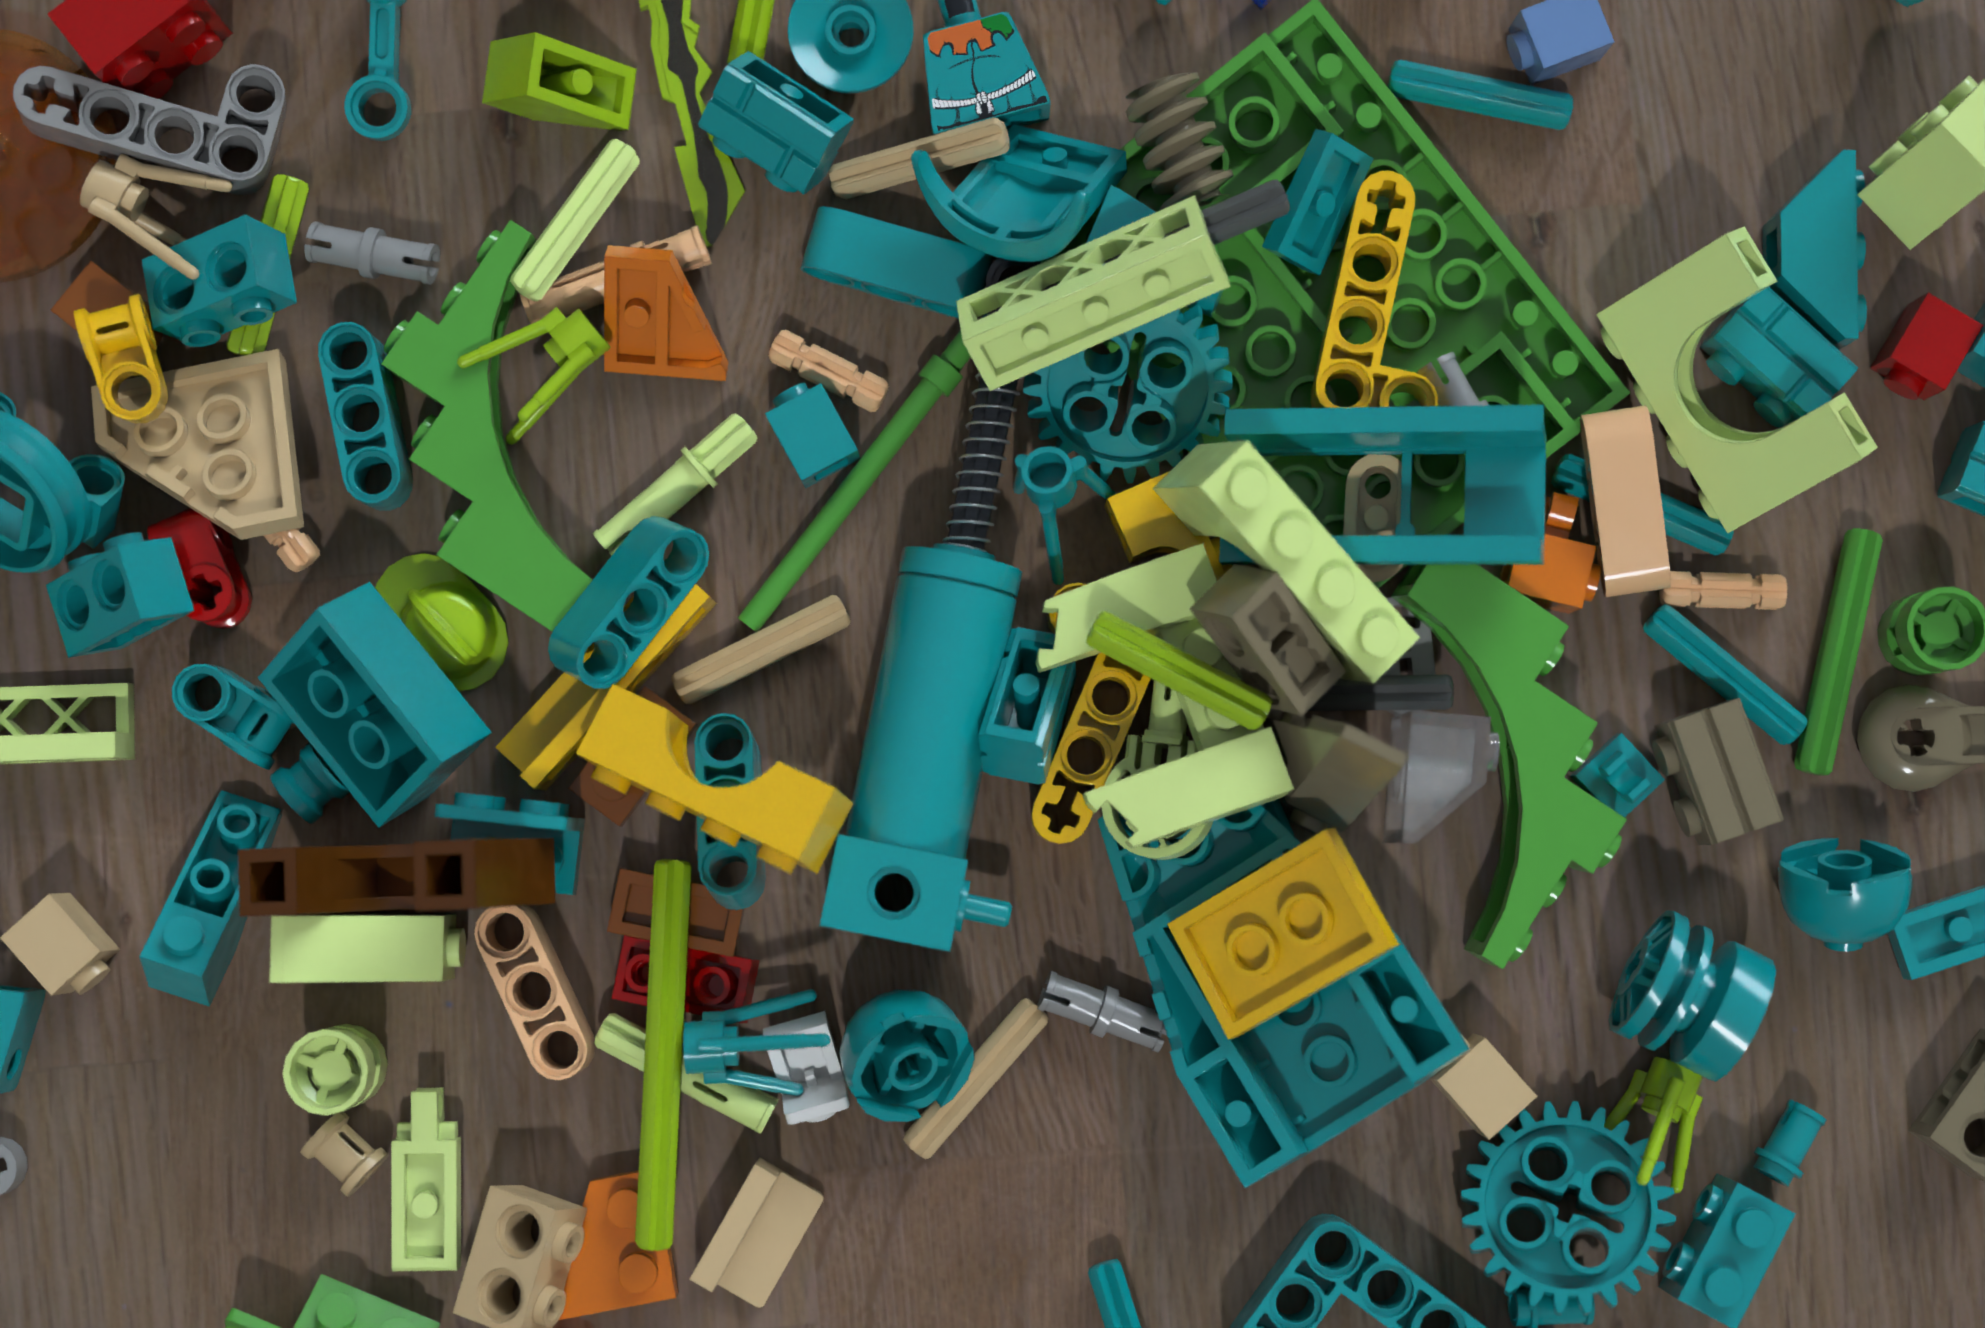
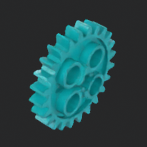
(1183, 394)
(1546, 1263)

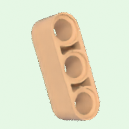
(1625, 501)
(533, 1023)

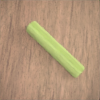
(575, 220)

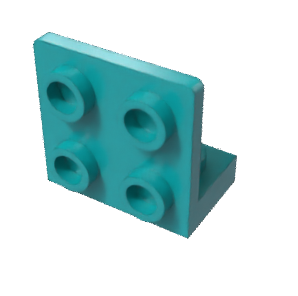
(486, 818)

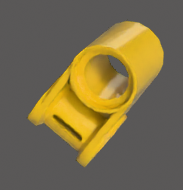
(123, 355)

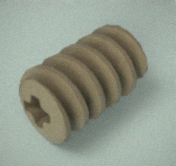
(1177, 141)

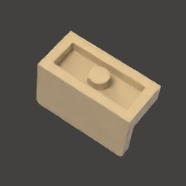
(758, 1234)

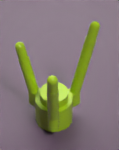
(572, 346)
(1670, 1096)

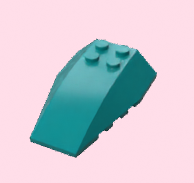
(1310, 1066)

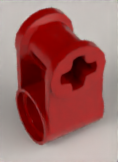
(207, 561)

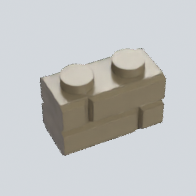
(1716, 773)

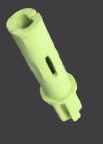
(682, 480)
(743, 1104)

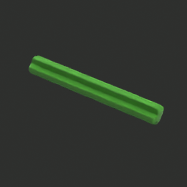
(1838, 651)

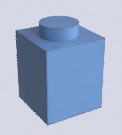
(1558, 38)

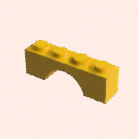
(780, 811)

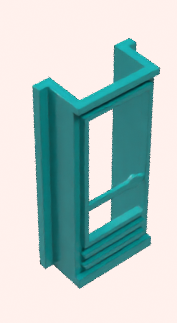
(1501, 473)

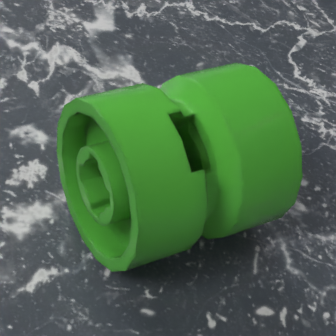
(1947, 628)

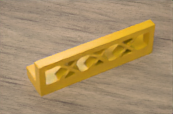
(556, 724)

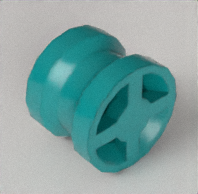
(308, 784)

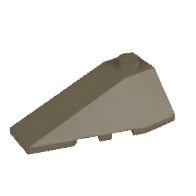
(1331, 769)

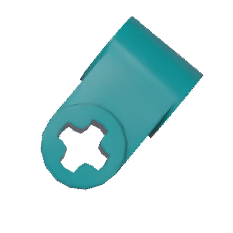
(244, 718)

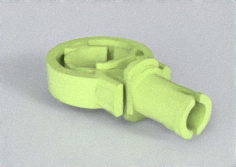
(1165, 731)

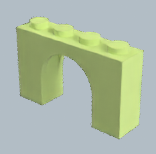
(1657, 338)
(1240, 498)

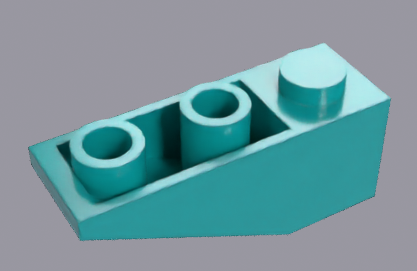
(201, 916)

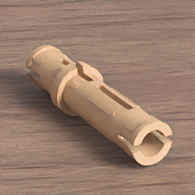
(586, 286)

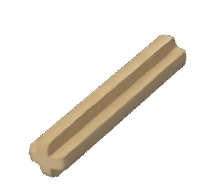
(894, 164)
(760, 649)
(989, 1065)

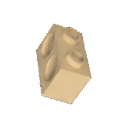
(507, 1254)

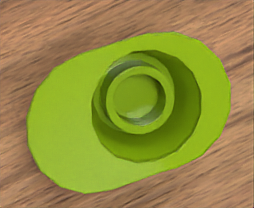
(447, 617)

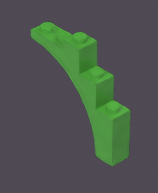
(465, 446)
(1546, 820)

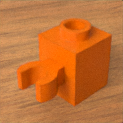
(1568, 565)

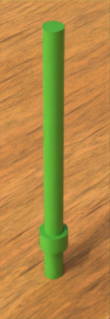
(938, 378)

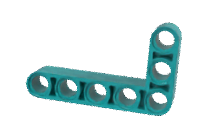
(1348, 1276)

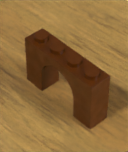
(397, 876)

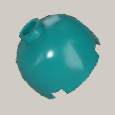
(1844, 893)
(904, 1054)

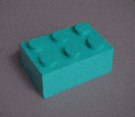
(373, 703)

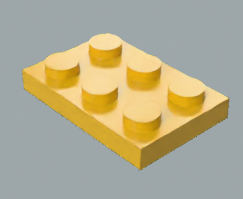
(1282, 933)

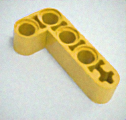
(1370, 301)
(1087, 723)

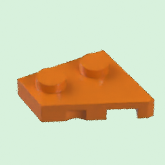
(656, 318)
(610, 1266)

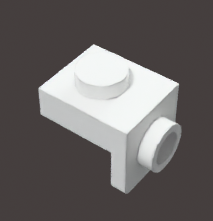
(813, 1067)

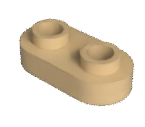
(1371, 515)

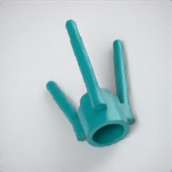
(1050, 484)
(713, 1046)

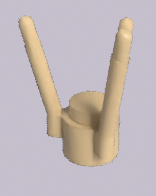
(118, 198)

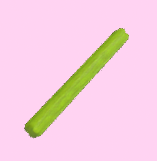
(663, 1054)

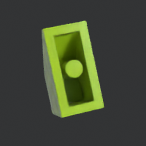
(558, 83)

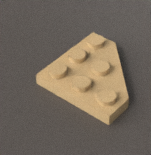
(217, 444)

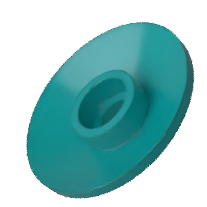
(820, 54)

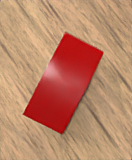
(712, 979)

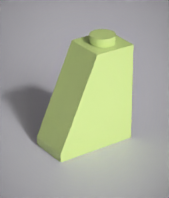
(365, 947)

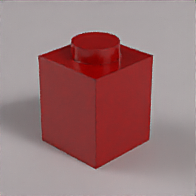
(1925, 348)

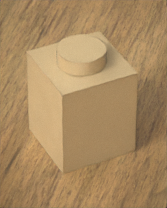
(61, 945)
(1484, 1087)

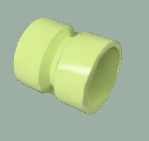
(335, 1069)

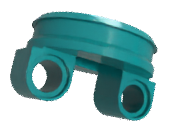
(62, 497)

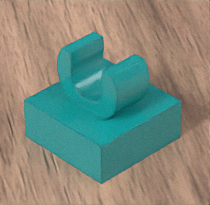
(1618, 775)

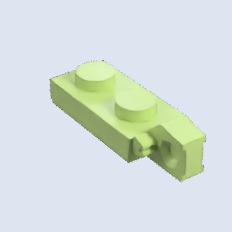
(426, 1188)

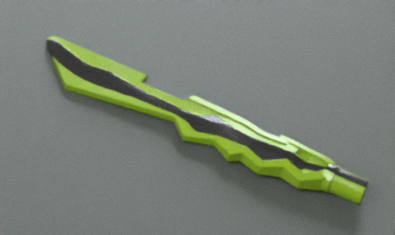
(682, 74)

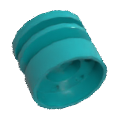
(1698, 998)

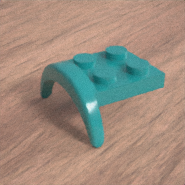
(1027, 199)

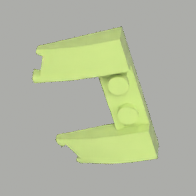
(1233, 764)

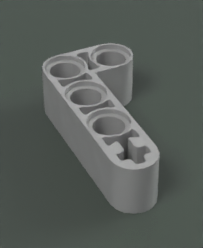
(153, 117)

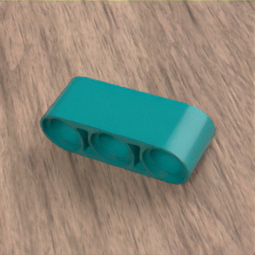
(893, 261)
(345, 394)
(599, 613)
(738, 771)

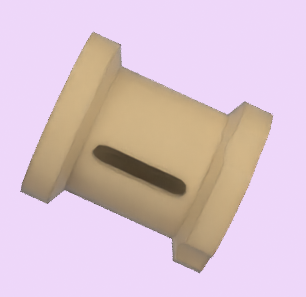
(344, 1153)

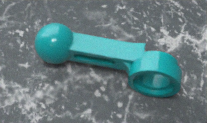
(382, 74)

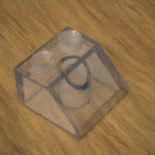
(1442, 770)

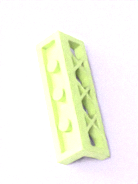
(1092, 298)
(67, 747)

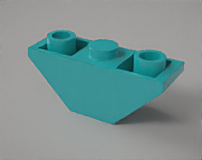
(1818, 251)

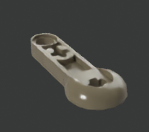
(1950, 731)

